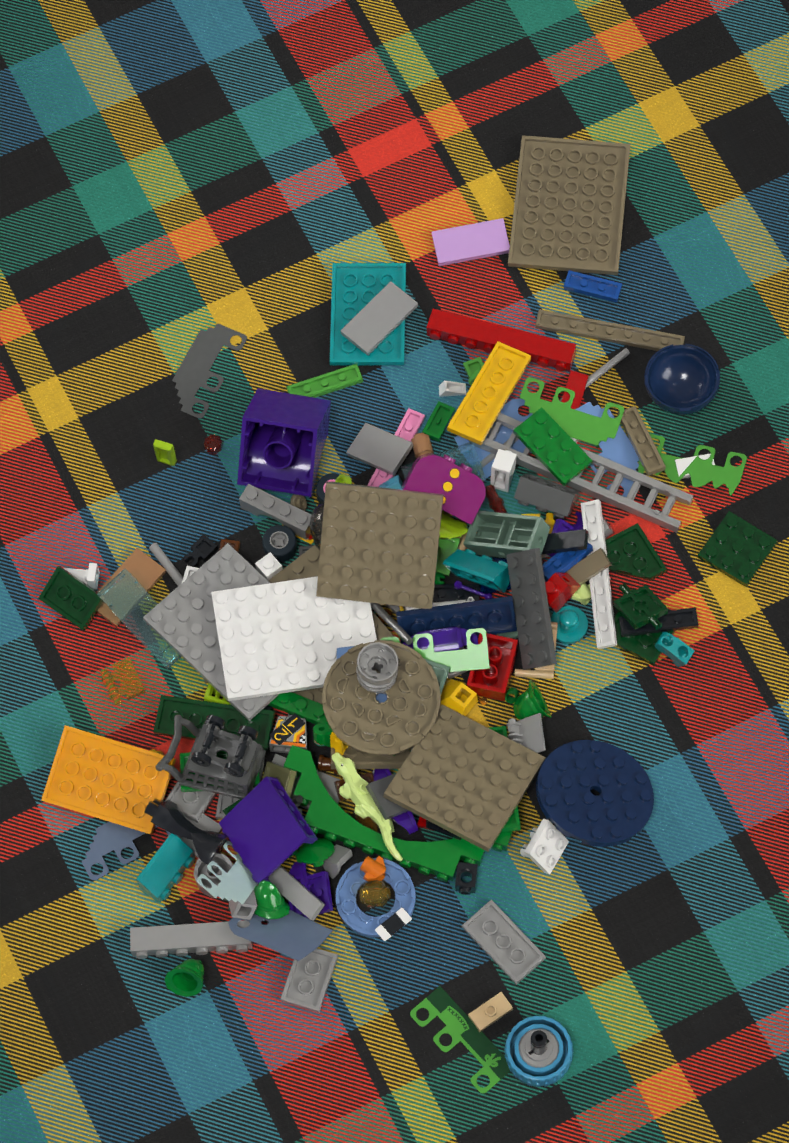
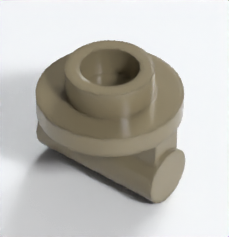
(299, 501)

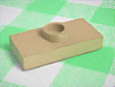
(490, 1011)

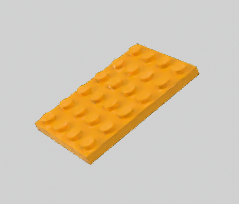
(106, 779)

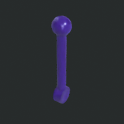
(457, 585)

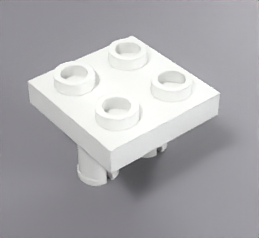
(545, 846)

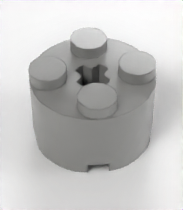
(201, 868)

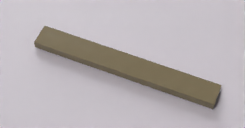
(606, 331)

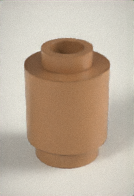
(421, 444)

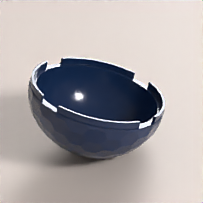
(682, 379)

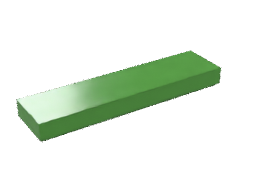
(327, 382)

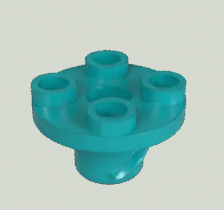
(571, 624)

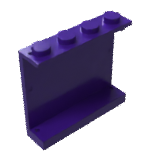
(266, 828)

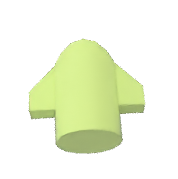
(583, 594)

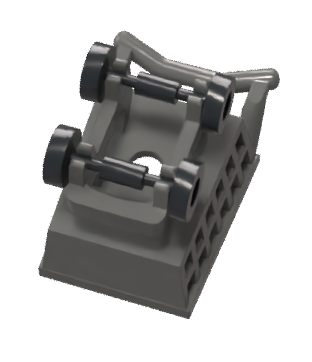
(239, 768)

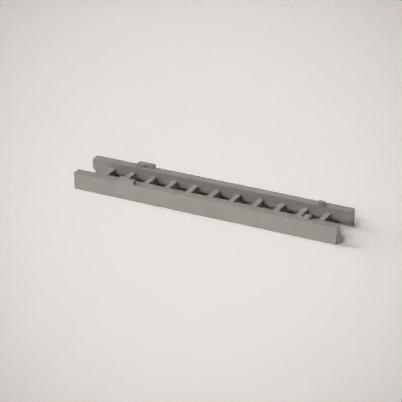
(592, 489)

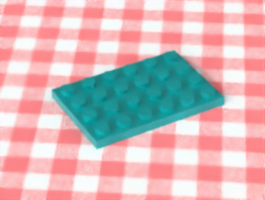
(352, 290)

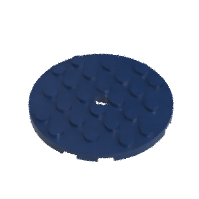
(599, 820)

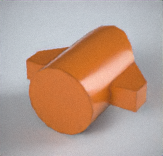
(373, 868)

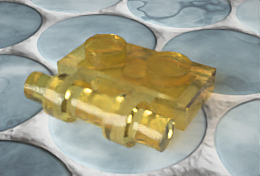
(128, 679)

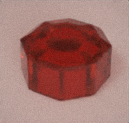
(213, 444)

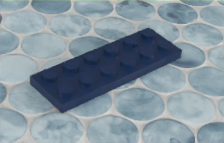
(493, 615)

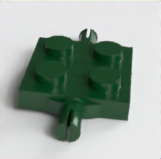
(640, 606)

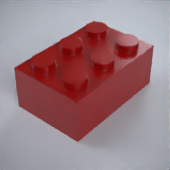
(495, 681)

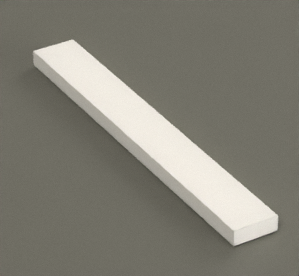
(599, 584)

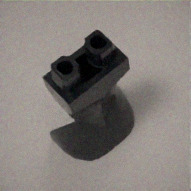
(168, 817)

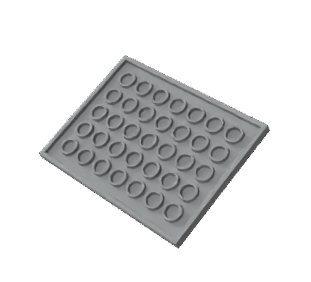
(189, 623)

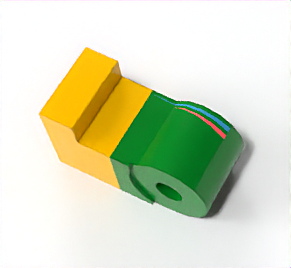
(325, 737)

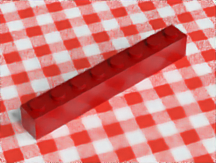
(484, 336)

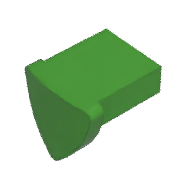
(473, 368)

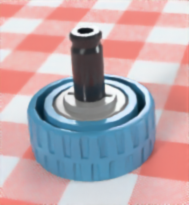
(538, 1051)

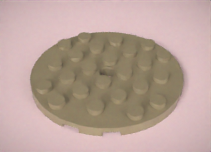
(384, 726)

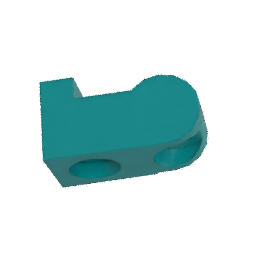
(674, 649)

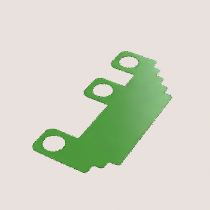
(573, 422)

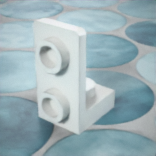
(88, 576)

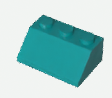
(478, 569)
(165, 868)

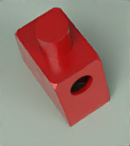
(560, 589)

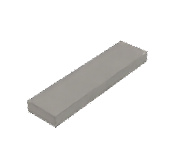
(296, 893)

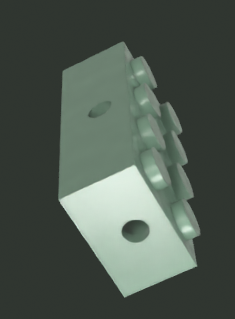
(505, 533)

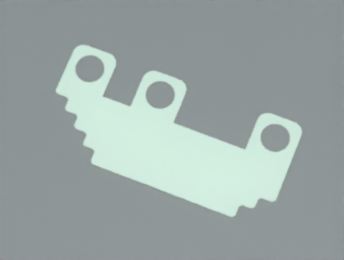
(235, 884)

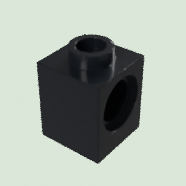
(469, 870)

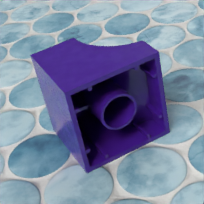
(283, 441)

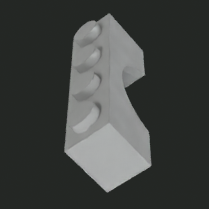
(262, 503)

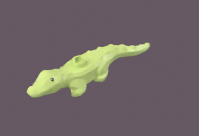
(365, 806)

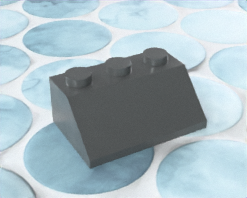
(546, 495)

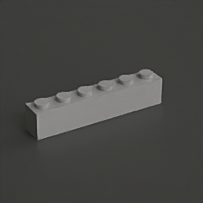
(186, 939)

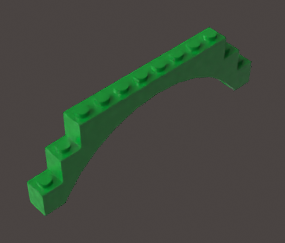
(330, 820)

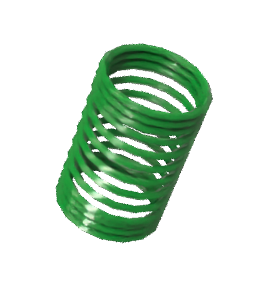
(511, 700)

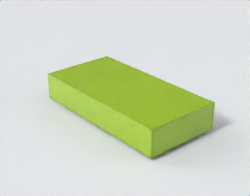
(164, 452)

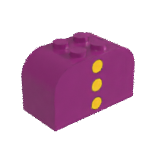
(440, 475)

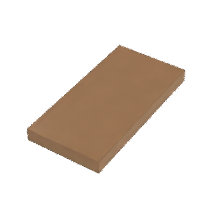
(143, 569)

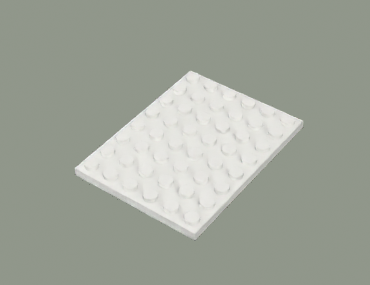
(284, 636)

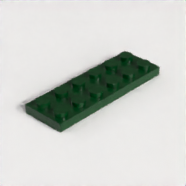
(197, 711)

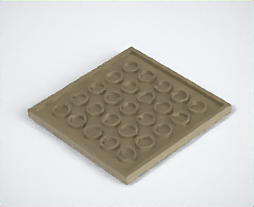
(379, 545)
(465, 778)

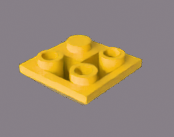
(458, 697)

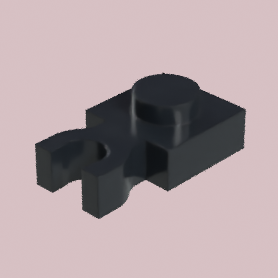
(202, 549)

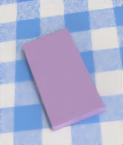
(470, 242)

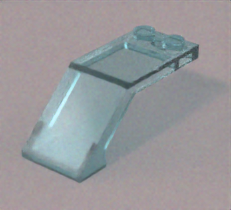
(130, 604)

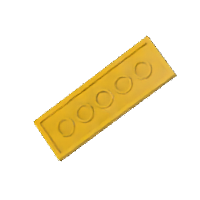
(489, 393)

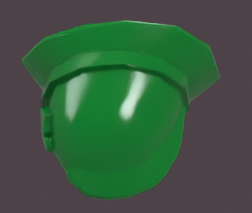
(530, 703)
(270, 901)
(186, 978)

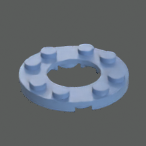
(353, 880)

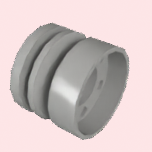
(379, 657)

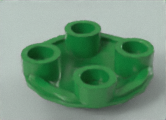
(315, 853)

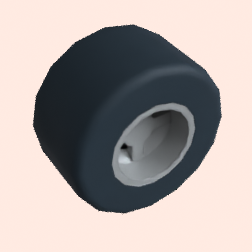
(280, 536)

